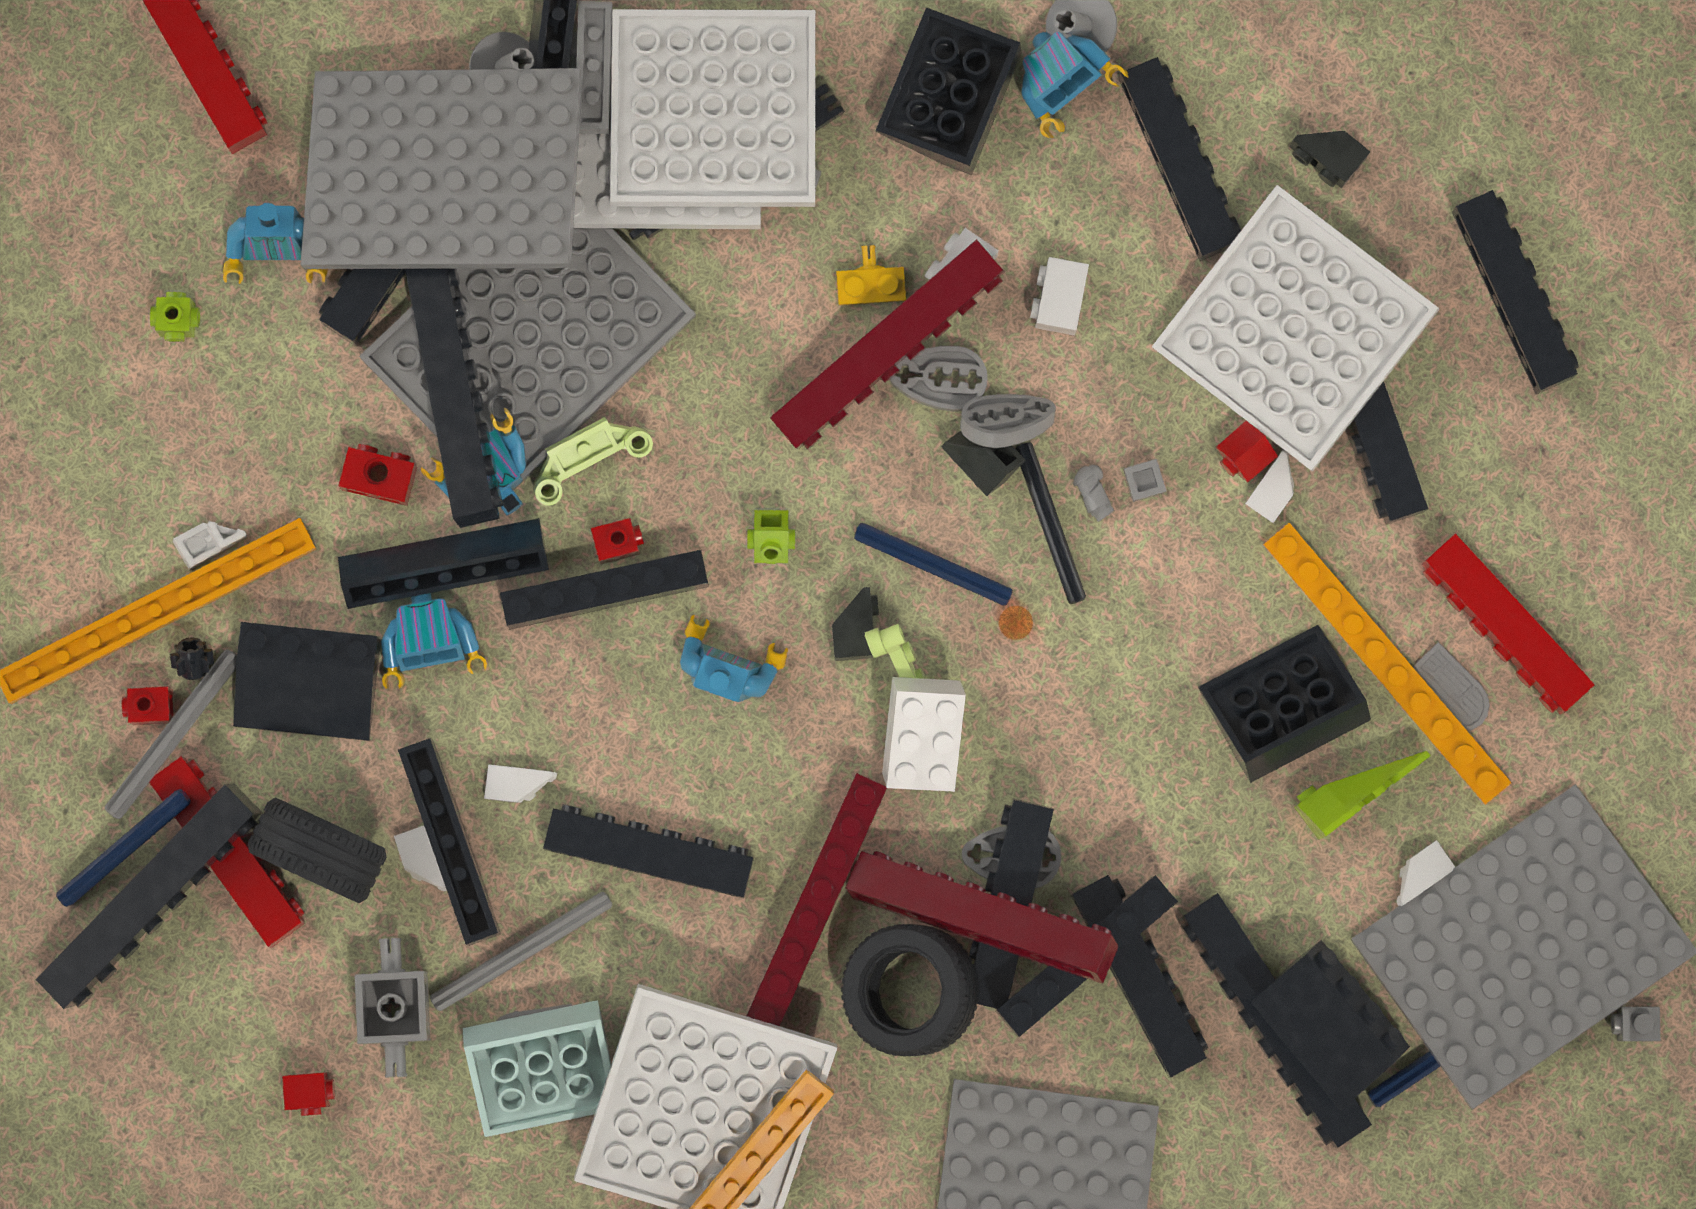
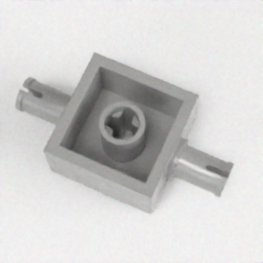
(376, 991)

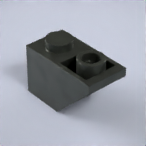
(1332, 153)
(983, 465)
(851, 625)

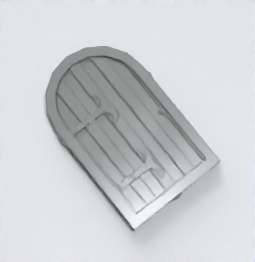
(1454, 686)

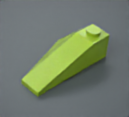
(1338, 801)

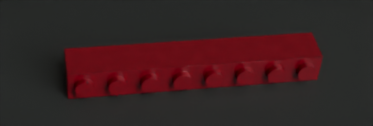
(888, 344)
(817, 900)
(982, 916)

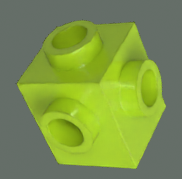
(180, 327)
(771, 536)

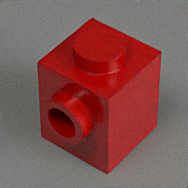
(1246, 452)
(617, 540)
(148, 705)
(308, 1092)

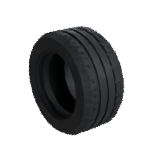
(317, 850)
(863, 980)

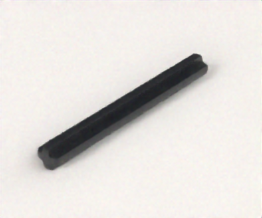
(1051, 524)

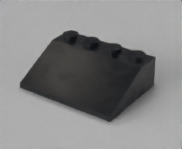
(949, 90)
(306, 681)
(1285, 703)
(1330, 1024)

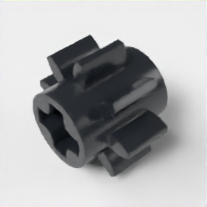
(191, 658)

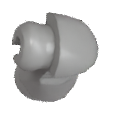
(1093, 493)

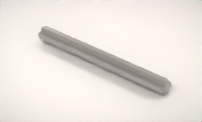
(172, 735)
(521, 951)

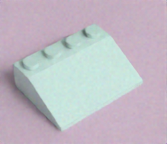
(538, 1067)

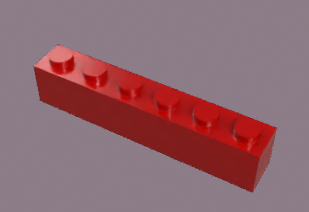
(209, 71)
(1507, 624)
(241, 873)

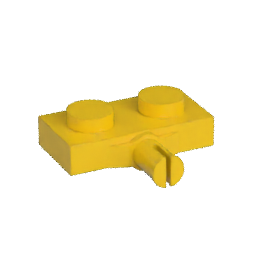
(870, 282)

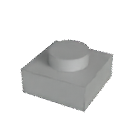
(1144, 480)

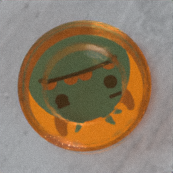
(1015, 623)

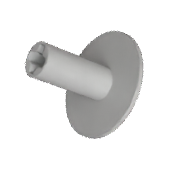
(1084, 18)
(502, 51)

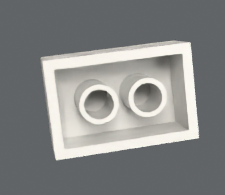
(923, 734)

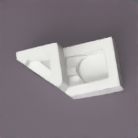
(1274, 489)
(205, 542)
(515, 783)
(419, 857)
(1423, 871)

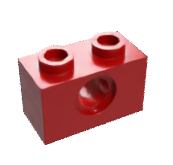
(394, 488)

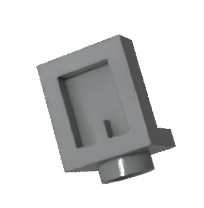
(1636, 1024)

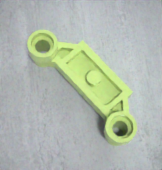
(584, 450)
(892, 641)

